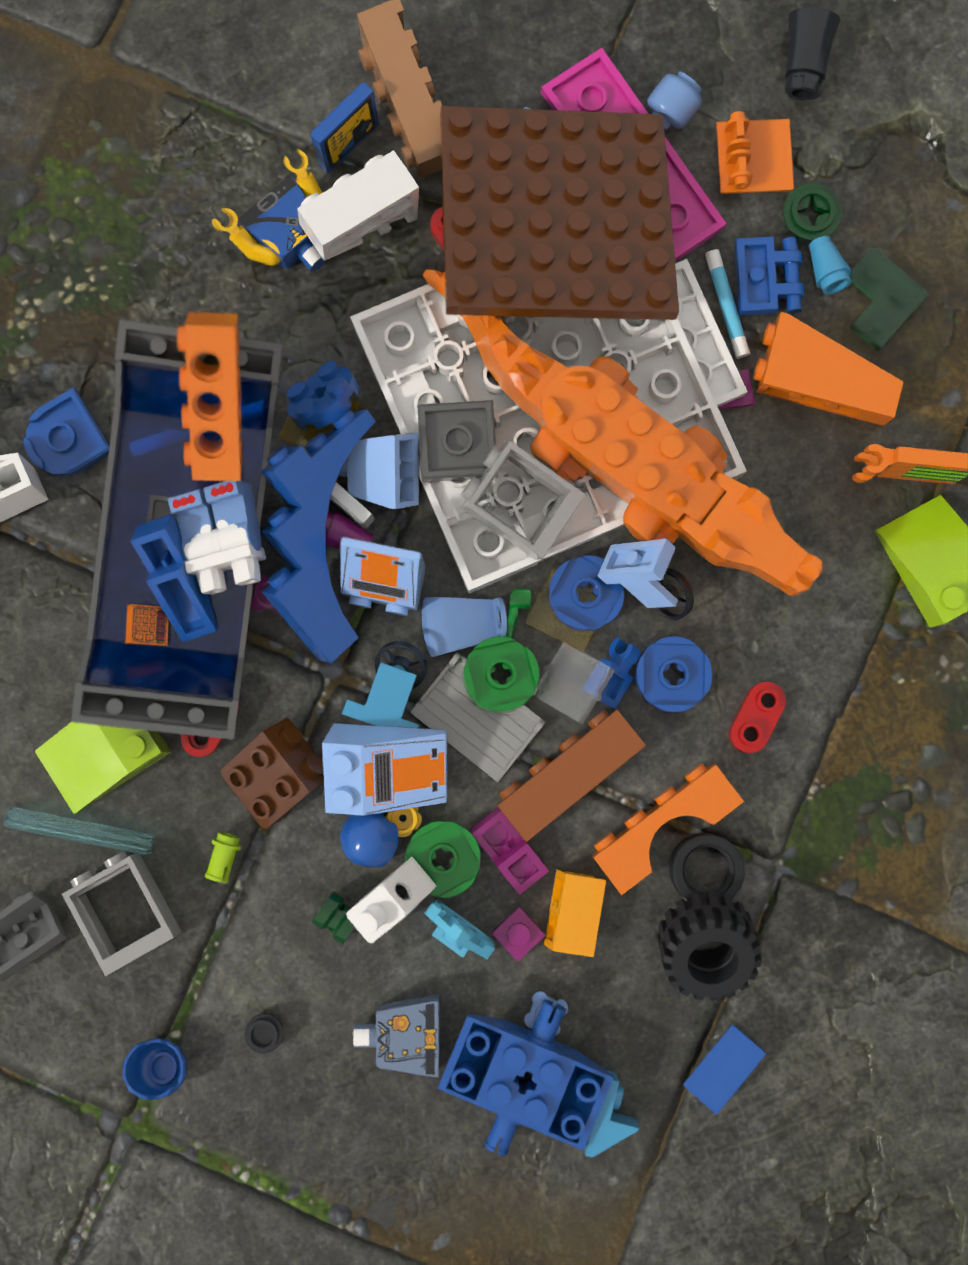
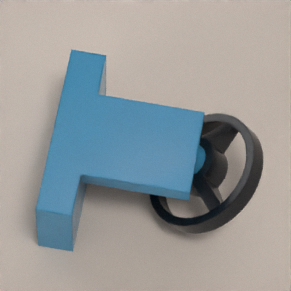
(390, 688)

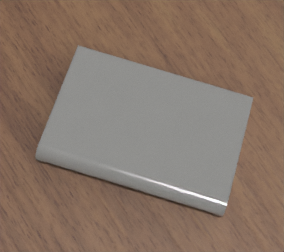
(482, 736)

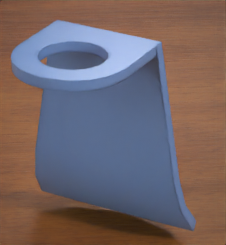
(460, 622)

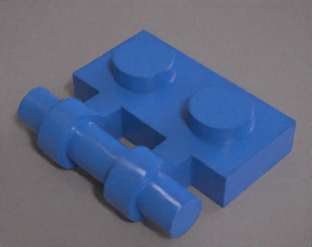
(757, 275)

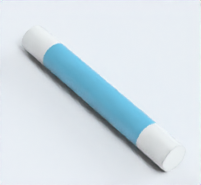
(727, 304)

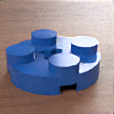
(322, 396)
(565, 599)
(657, 689)

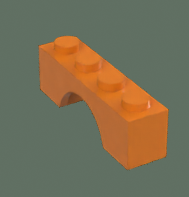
(626, 855)

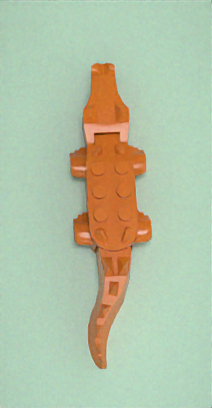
(665, 476)

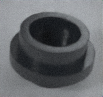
(263, 1033)

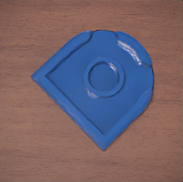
(64, 436)

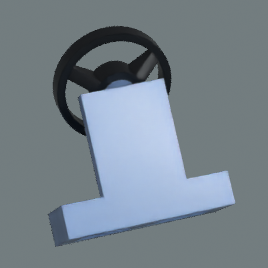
(639, 567)

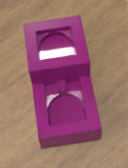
(509, 851)

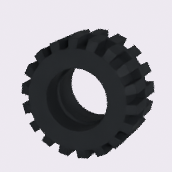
(716, 970)

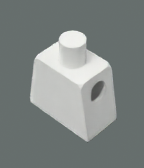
(383, 907)

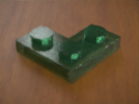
(893, 297)

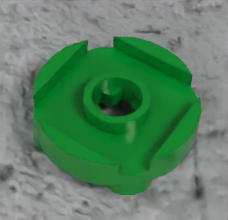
(488, 692)
(449, 837)

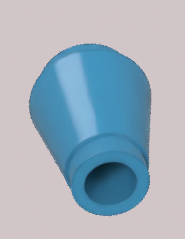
(829, 266)

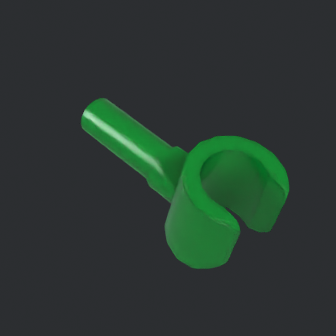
(519, 599)

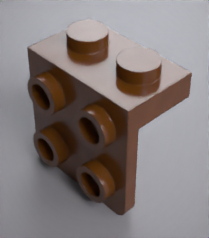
(274, 772)

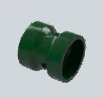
(334, 917)

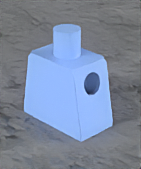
(384, 470)

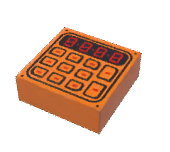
(146, 625)

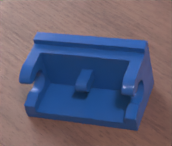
(724, 1069)

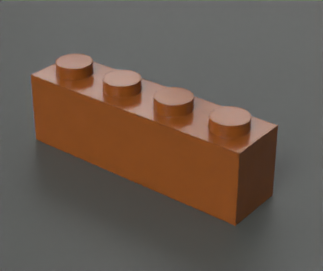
(571, 774)

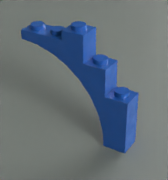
(298, 534)

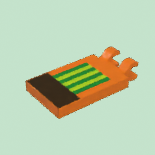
(913, 465)

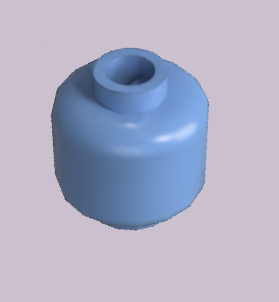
(676, 99)

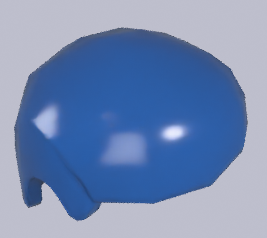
(369, 839)
(154, 1069)

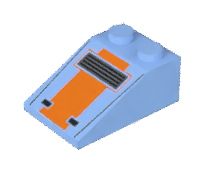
(381, 576)
(383, 768)

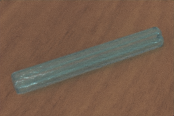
(78, 831)

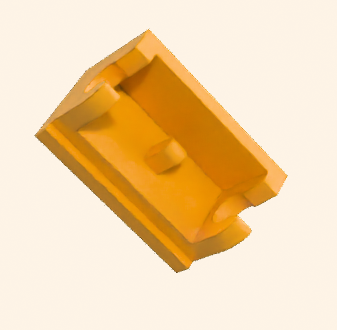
(574, 913)

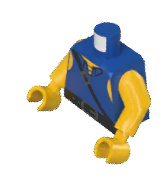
(272, 228)

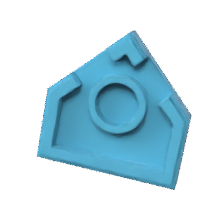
(458, 932)

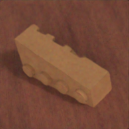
(402, 85)

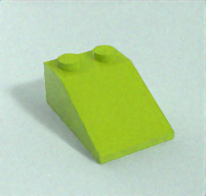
(931, 558)
(96, 759)

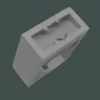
(555, 520)
(92, 928)

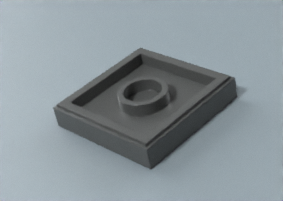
(455, 439)

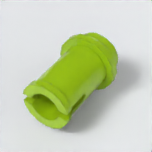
(222, 857)

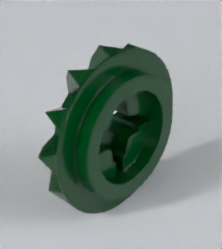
(823, 202)

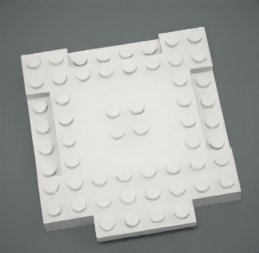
(433, 359)

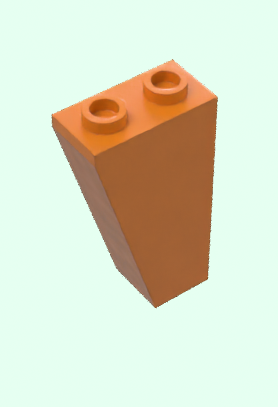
(823, 374)

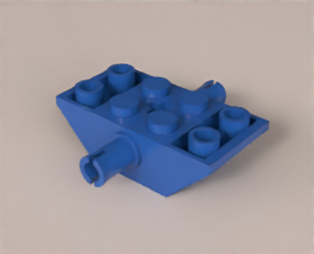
(558, 1099)

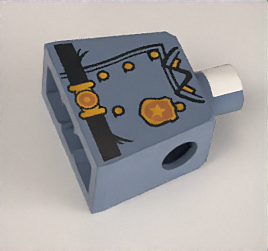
(404, 1036)

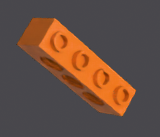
(219, 336)

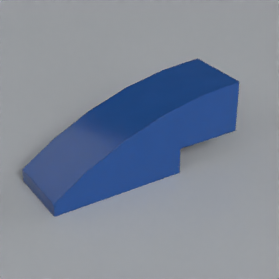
(175, 590)

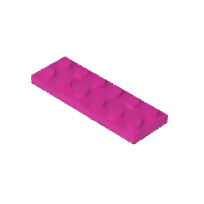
(599, 87)

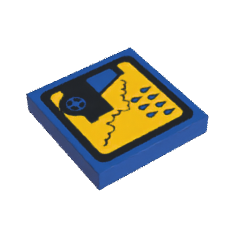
(345, 127)

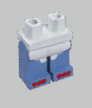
(219, 534)

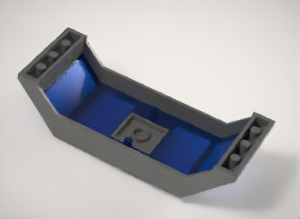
(194, 682)

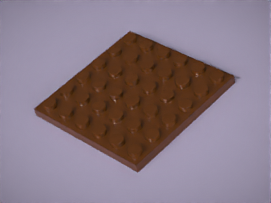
(556, 214)

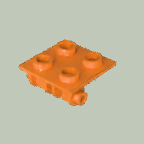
(754, 155)

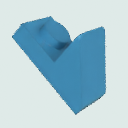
(610, 1126)

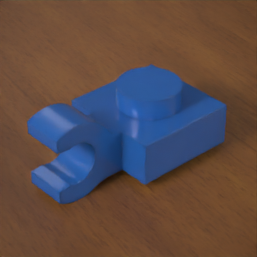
(620, 679)

